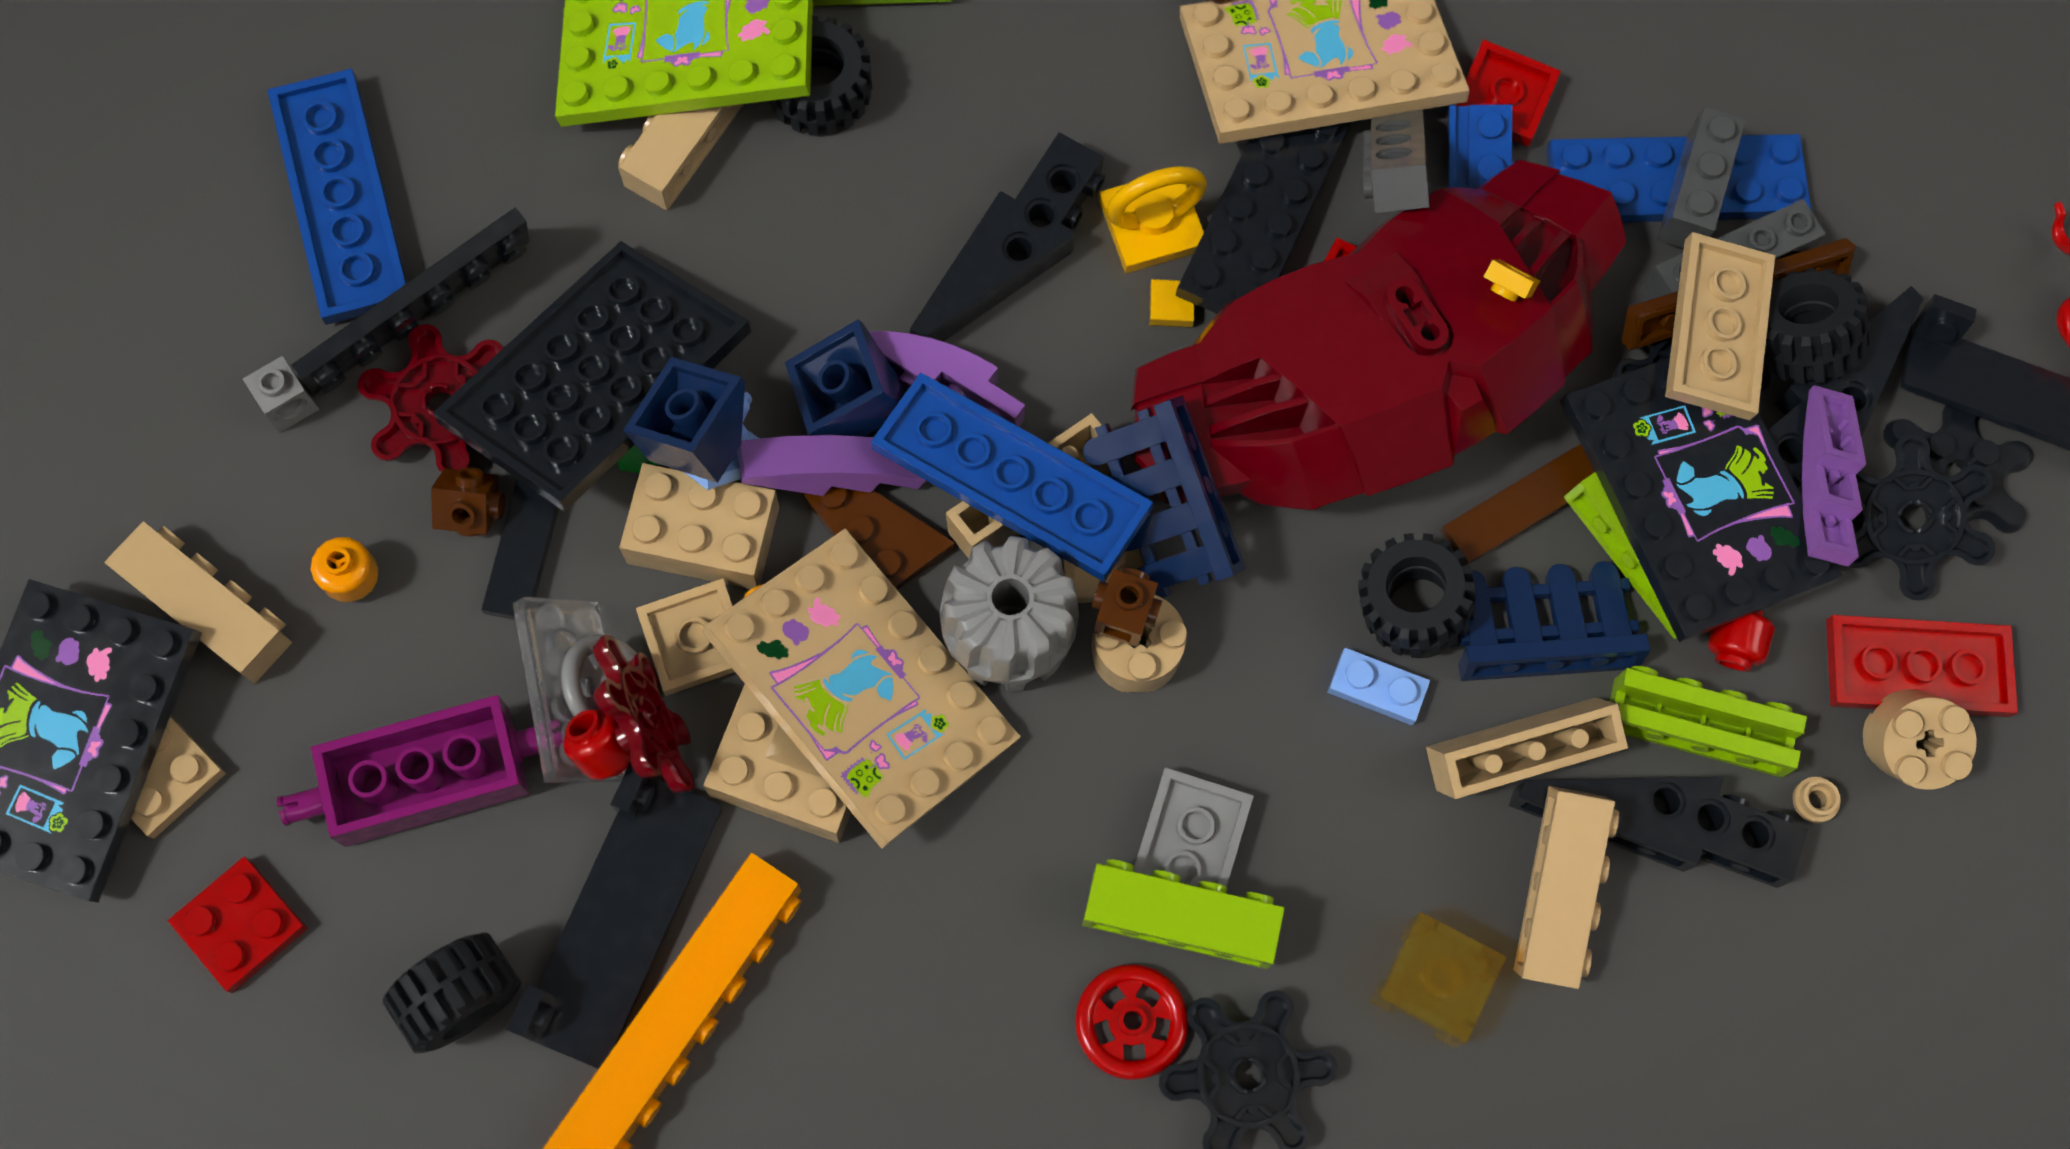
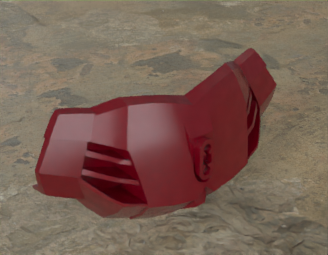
(1325, 374)

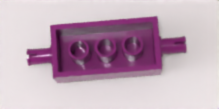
(415, 772)

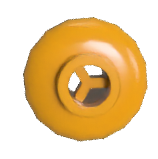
(344, 569)

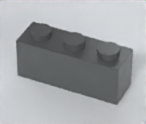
(1701, 176)

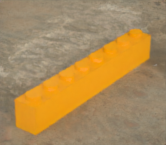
(681, 1010)

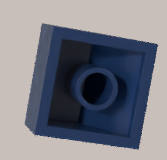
(844, 384)
(690, 419)

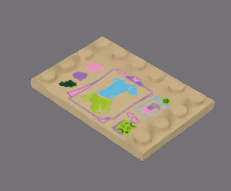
(1318, 62)
(861, 686)

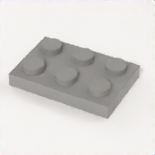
(1193, 829)

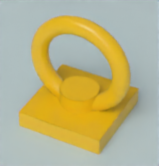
(1155, 216)

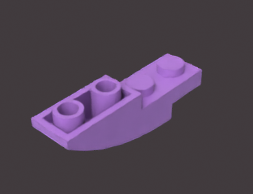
(949, 366)

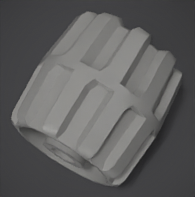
(1009, 614)

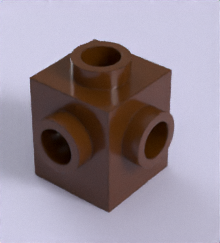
(466, 501)
(1126, 606)

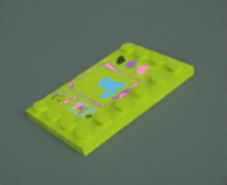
(679, 56)

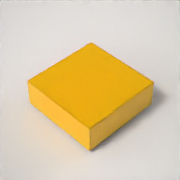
(1166, 307)

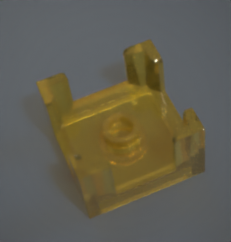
(1439, 979)

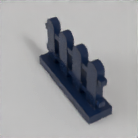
(1186, 468)
(1554, 649)

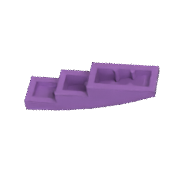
(818, 463)
(1829, 469)

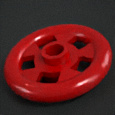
(1110, 1055)

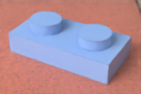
(1378, 686)

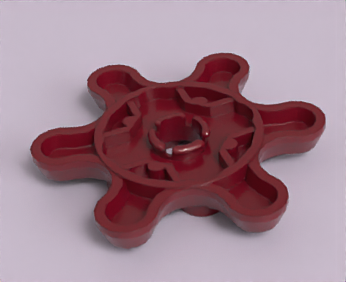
(410, 392)
(644, 721)

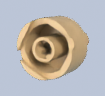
(1145, 666)
(1943, 735)

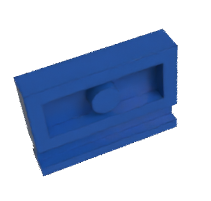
(1478, 143)

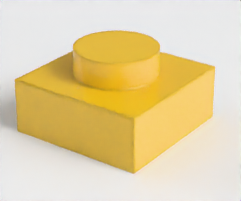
(1510, 281)

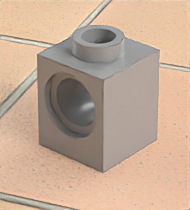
(280, 394)

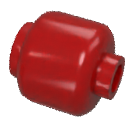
(1742, 642)
(593, 745)

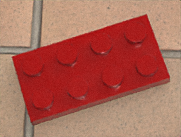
(1946, 659)

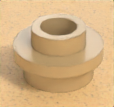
(1825, 791)

